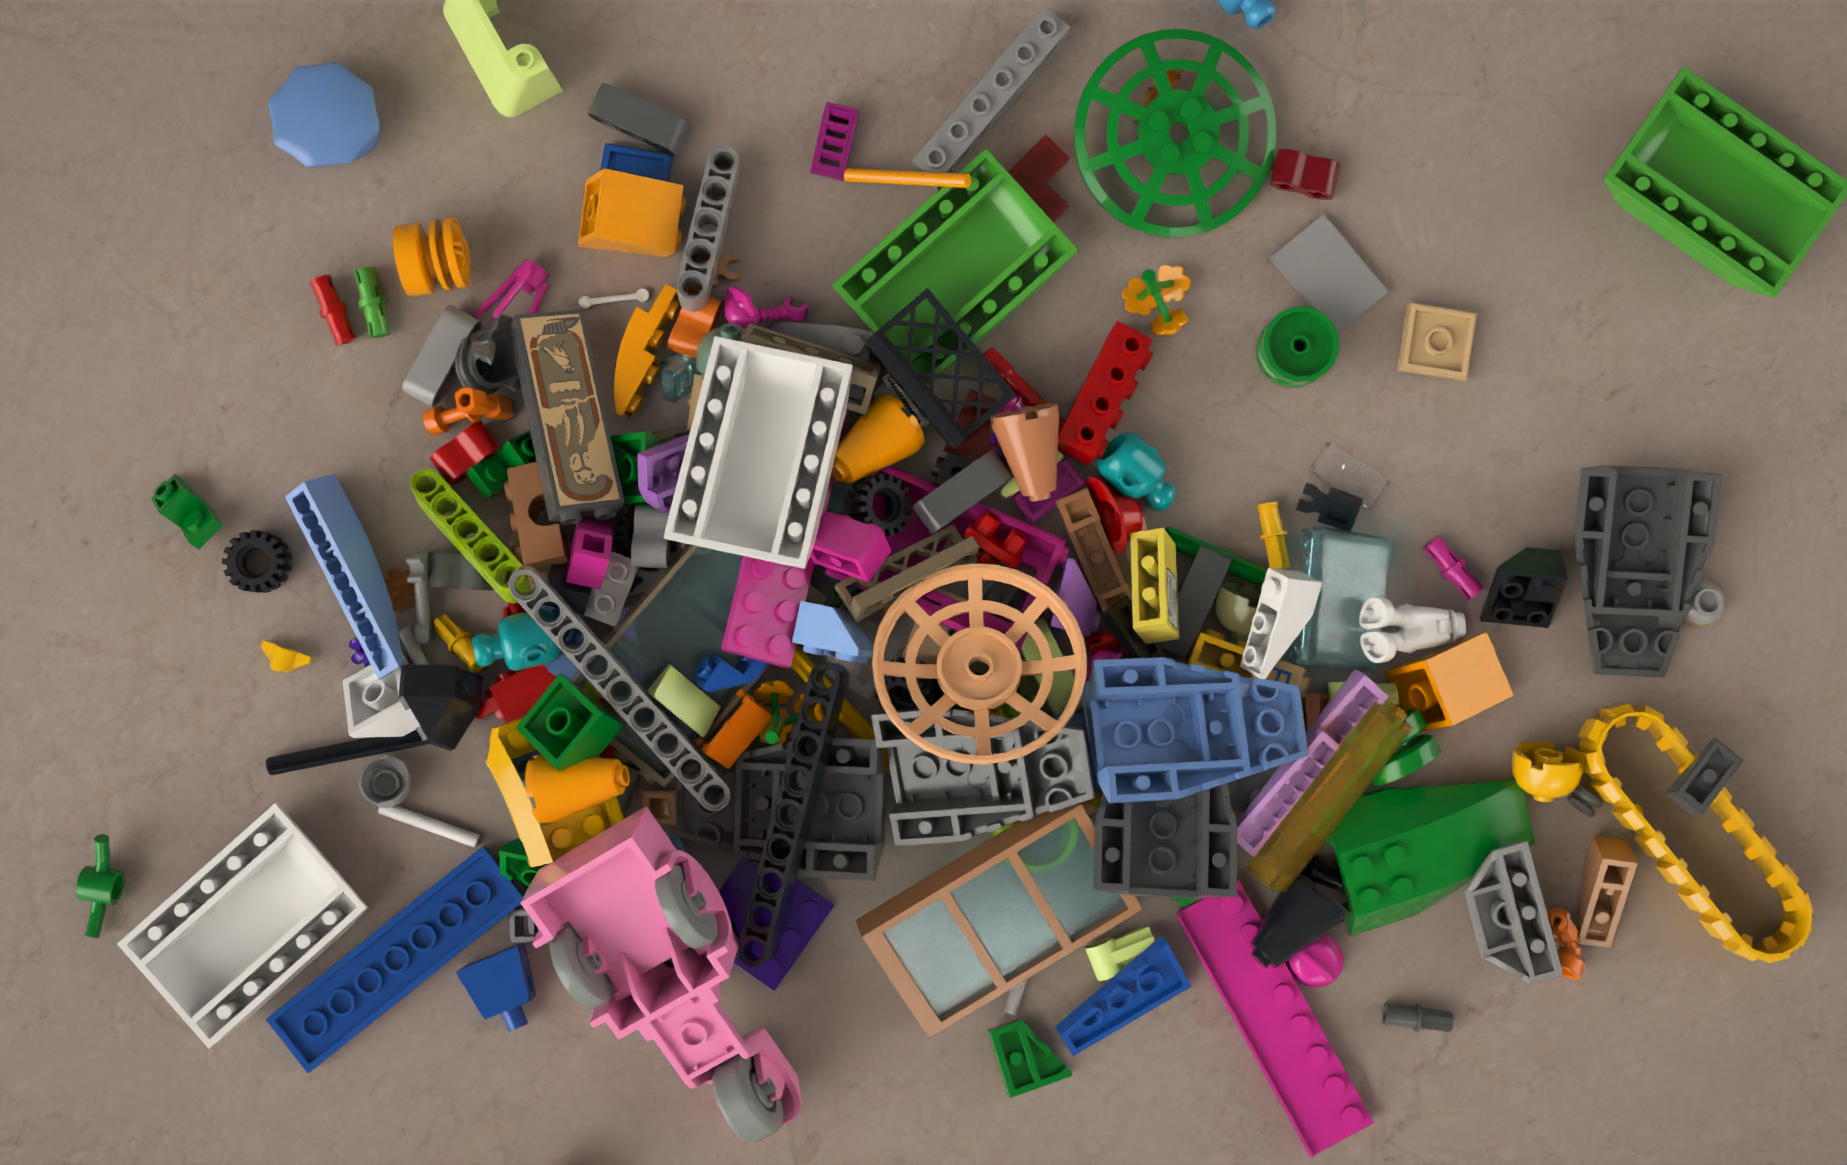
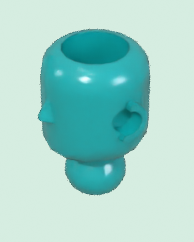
(1136, 470)
(518, 641)

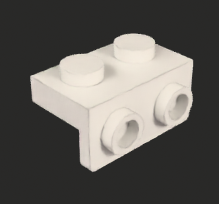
(608, 602)

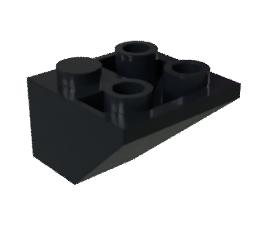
(1526, 589)

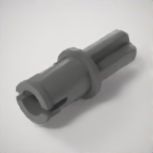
(1417, 1017)

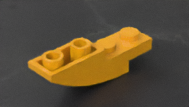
(634, 362)

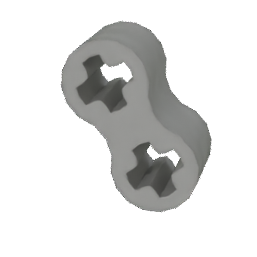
(648, 542)

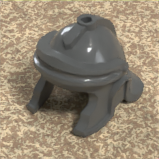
(488, 359)

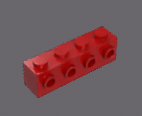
(1103, 392)

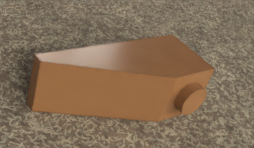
(1604, 889)

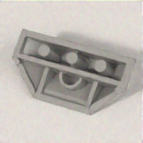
(1512, 915)

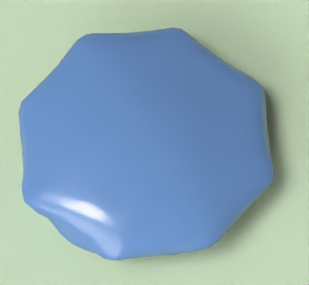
(324, 116)

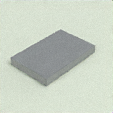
(1329, 273)

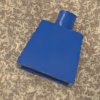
(501, 984)

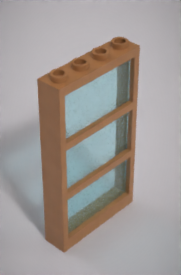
(994, 917)

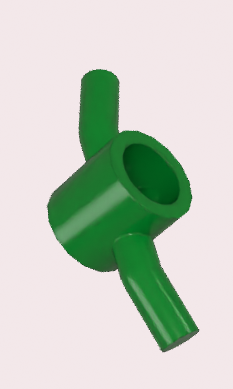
(99, 885)

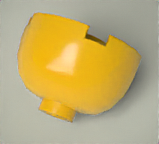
(1546, 771)

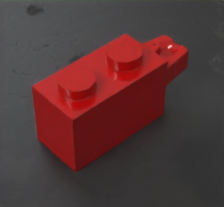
(515, 693)

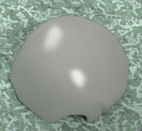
(385, 781)

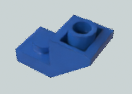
(717, 674)

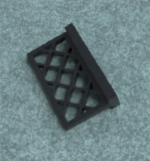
(914, 386)

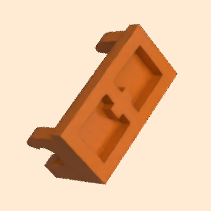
(737, 731)

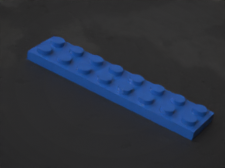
(395, 959)

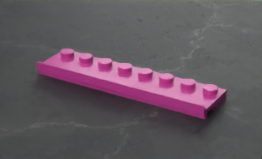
(1275, 1023)

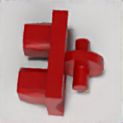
(993, 548)

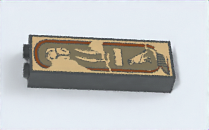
(566, 416)

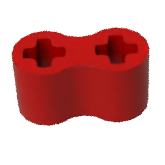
(464, 451)

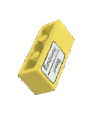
(1154, 586)

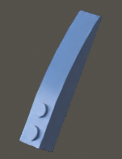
(349, 568)

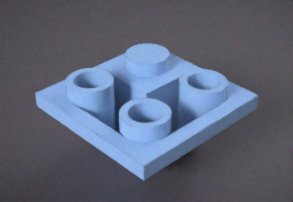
(831, 632)

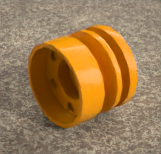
(425, 257)

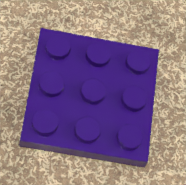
(803, 919)

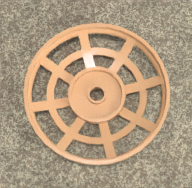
(982, 645)

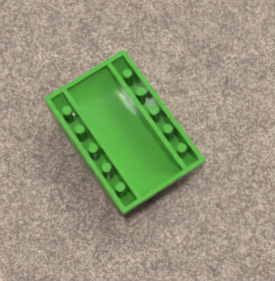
(1725, 186)
(973, 249)

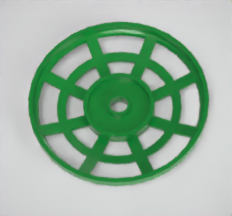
(1154, 139)

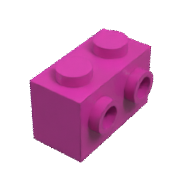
(849, 546)

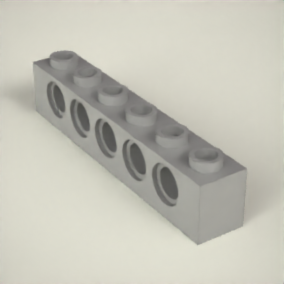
(993, 95)

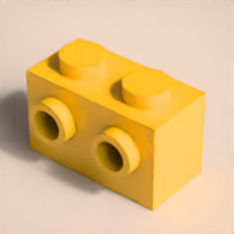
(1216, 654)

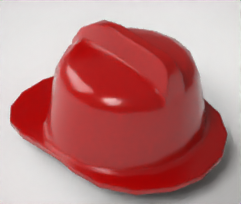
(1117, 514)

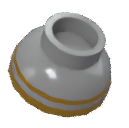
(1706, 604)

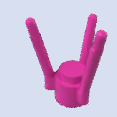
(525, 277)

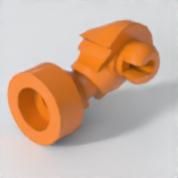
(1566, 935)

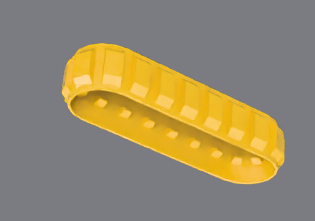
(1796, 903)

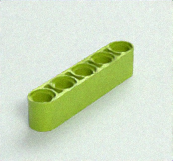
(462, 523)

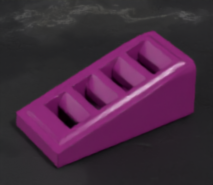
(840, 112)

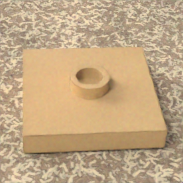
(1437, 341)

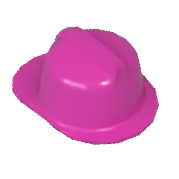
(1318, 963)

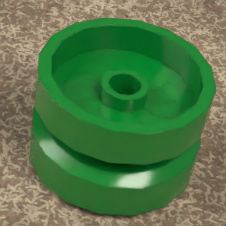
(1316, 338)
(1412, 753)

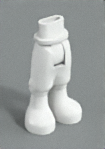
(1417, 625)

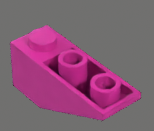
(589, 552)

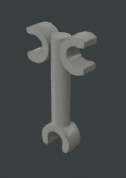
(418, 575)

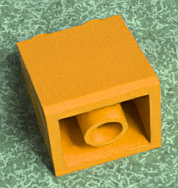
(631, 214)
(1452, 681)

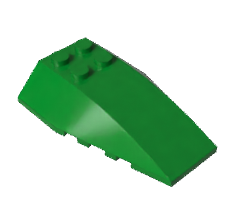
(1421, 845)

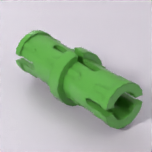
(372, 302)

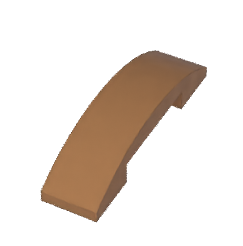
(1093, 549)

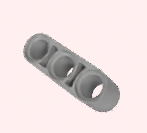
(435, 363)

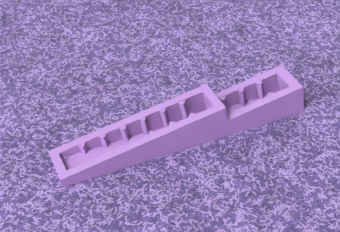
(1295, 777)

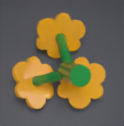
(1154, 292)
(776, 693)

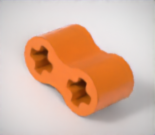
(693, 326)

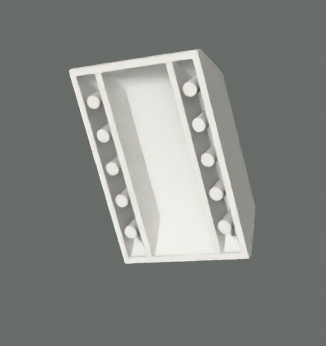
(760, 452)
(243, 926)

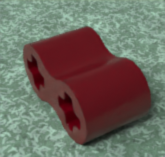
(1305, 174)

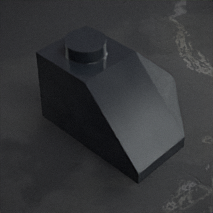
(441, 700)

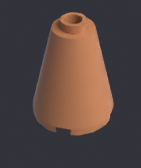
(1030, 447)

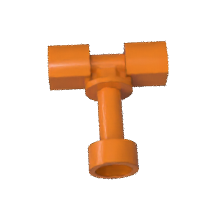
(471, 405)

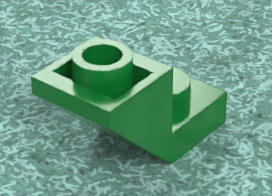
(492, 472)
(186, 510)

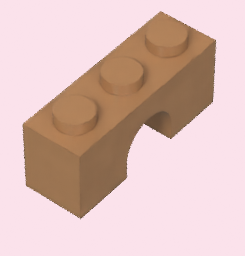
(538, 544)

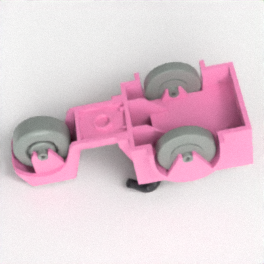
(646, 947)

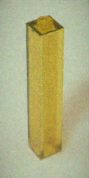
(1330, 796)

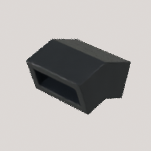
(573, 594)

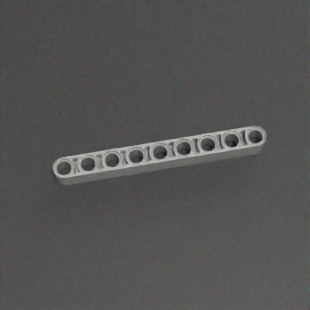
(626, 706)

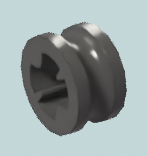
(1584, 801)

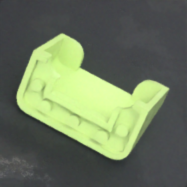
(512, 77)

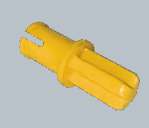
(1273, 535)
(457, 640)

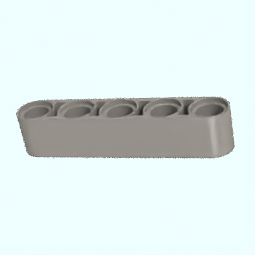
(705, 213)

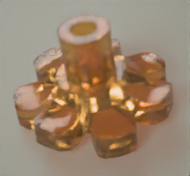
(400, 590)

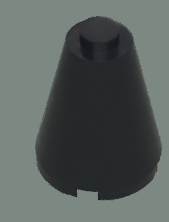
(1294, 923)

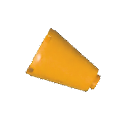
(877, 440)
(574, 788)

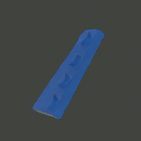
(1132, 992)

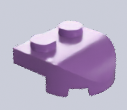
(660, 471)

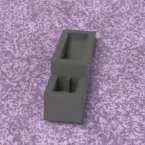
(1196, 596)

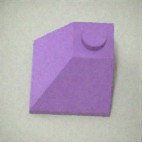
(1078, 597)

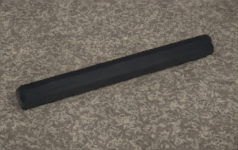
(341, 752)

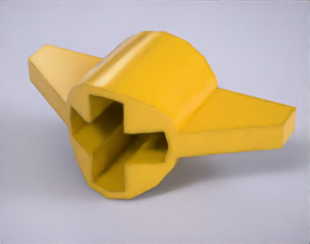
(284, 658)

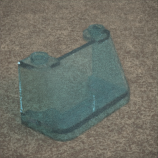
(1350, 572)

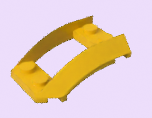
(542, 841)

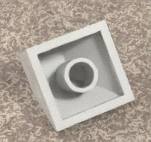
(375, 706)

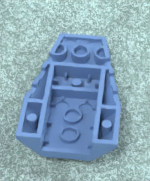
(1186, 728)

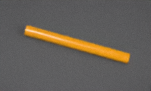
(907, 177)

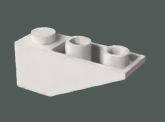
(1281, 614)

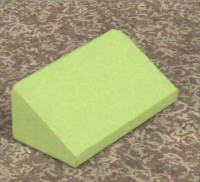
(684, 700)

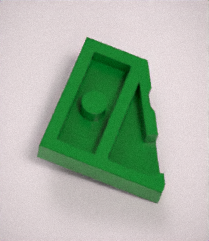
(1024, 1058)

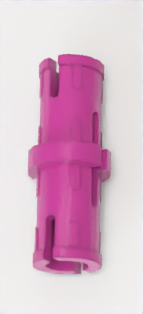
(1453, 568)

